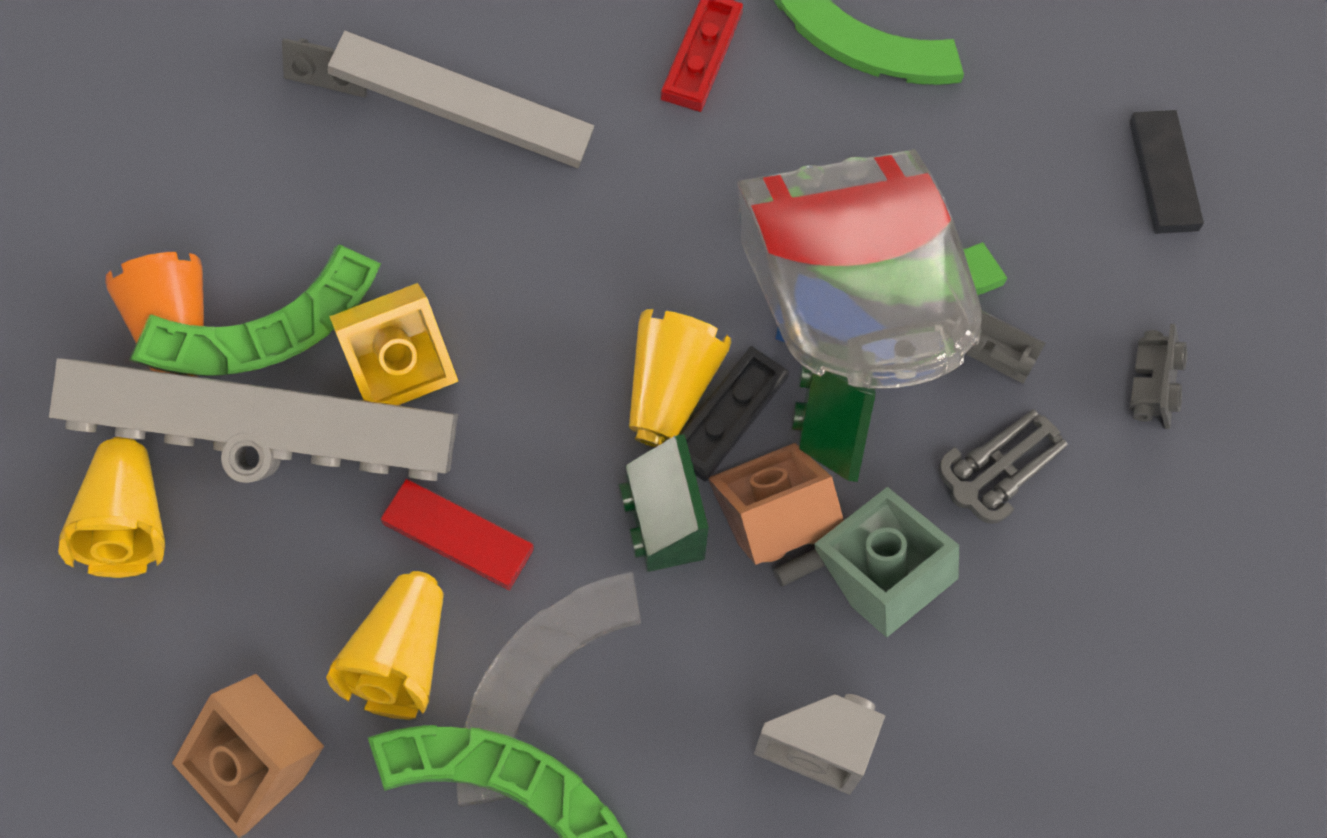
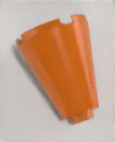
(159, 287)

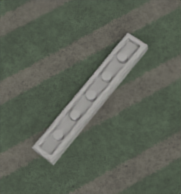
(460, 99)

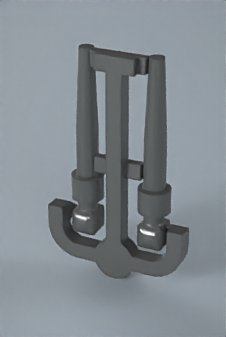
(965, 493)

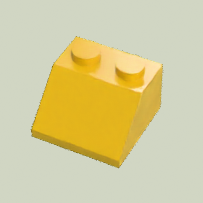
(394, 347)

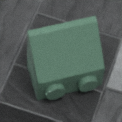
(889, 560)

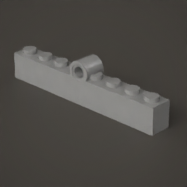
(254, 416)

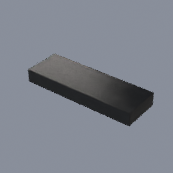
(1166, 172)
(732, 410)

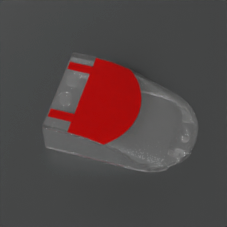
(862, 269)

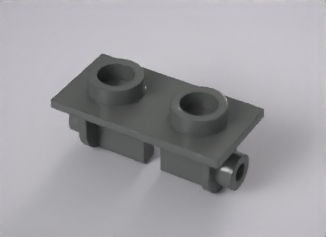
(309, 65)
(1006, 348)
(1161, 393)

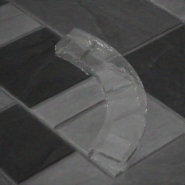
(537, 651)

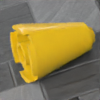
(671, 373)
(115, 514)
(393, 650)

